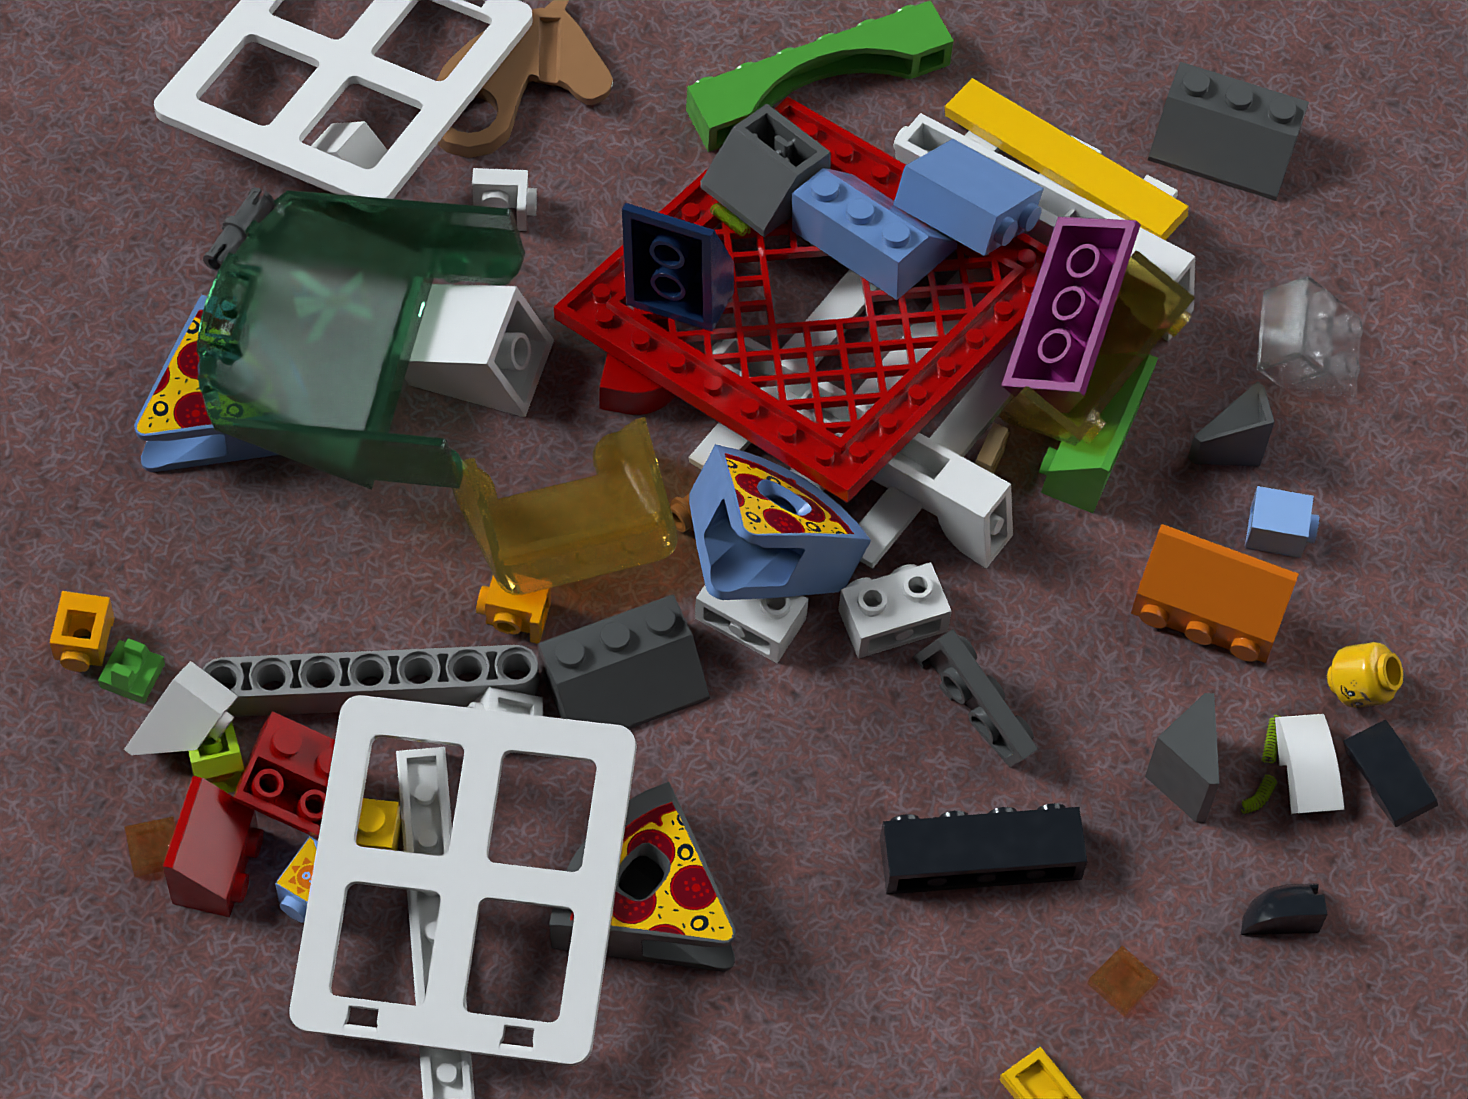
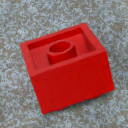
(211, 850)

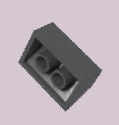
(1228, 131)
(625, 667)

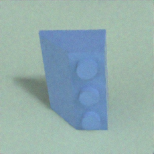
(867, 231)

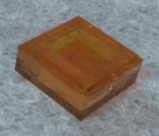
(149, 844)
(1123, 981)

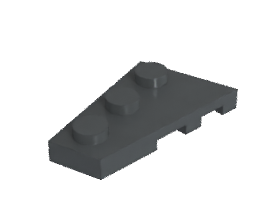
(968, 684)

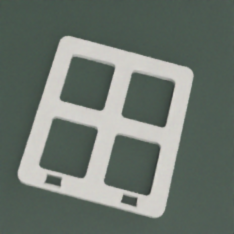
(338, 66)
(464, 878)

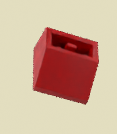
(287, 774)

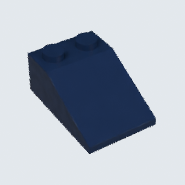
(675, 268)

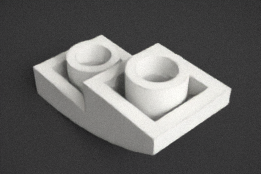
(1311, 763)

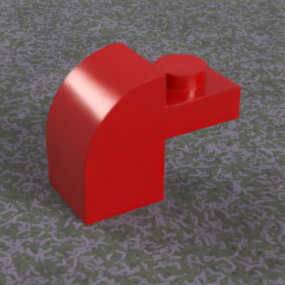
(628, 390)

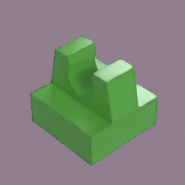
(131, 671)

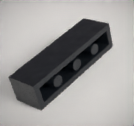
(982, 849)

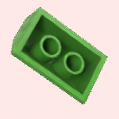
(1081, 471)

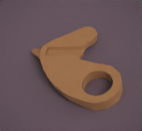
(550, 54)

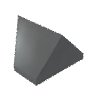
(1237, 433)

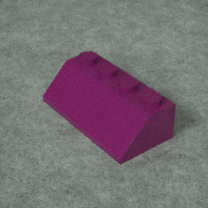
(1070, 309)

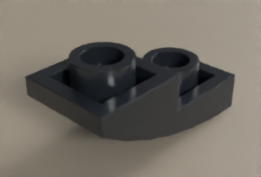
(1391, 773)

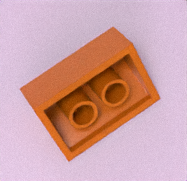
(1213, 594)

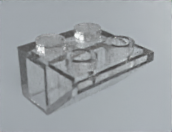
(1309, 340)

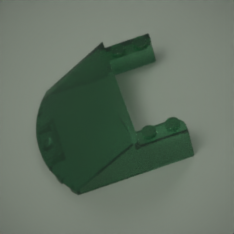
(321, 321)

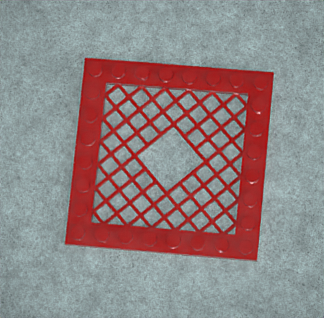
(841, 464)

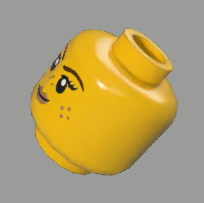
(1365, 675)

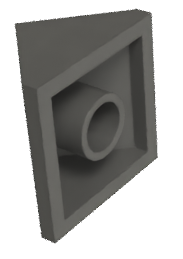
(1187, 760)

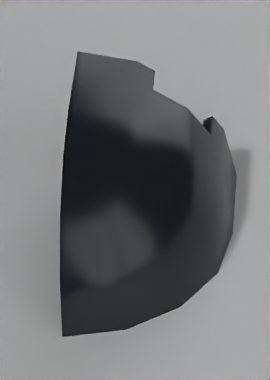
(1286, 911)

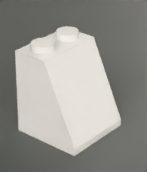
(480, 346)

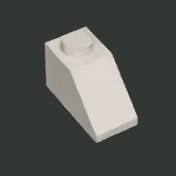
(185, 714)

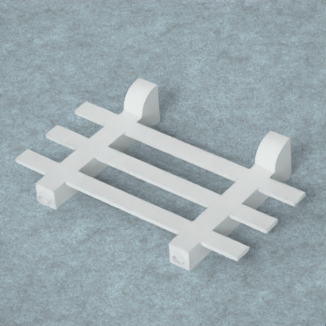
(932, 471)

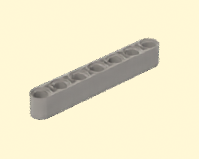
(391, 666)

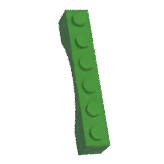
(896, 45)

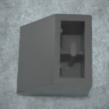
(762, 167)

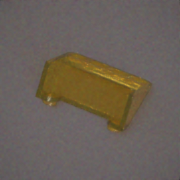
(1143, 312)
(577, 525)

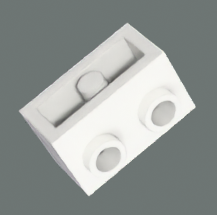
(894, 609)
(758, 624)

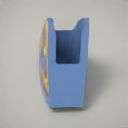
(176, 416)
(769, 530)

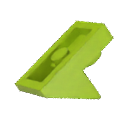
(219, 760)

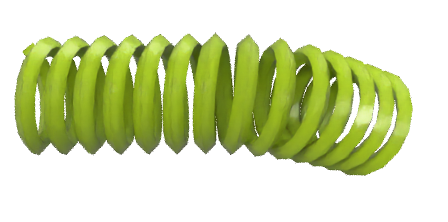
(1246, 803)

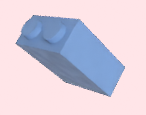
(969, 197)

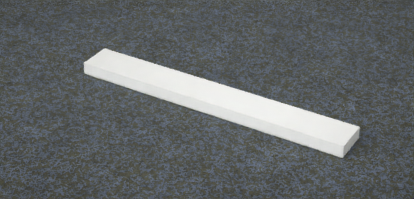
(428, 832)

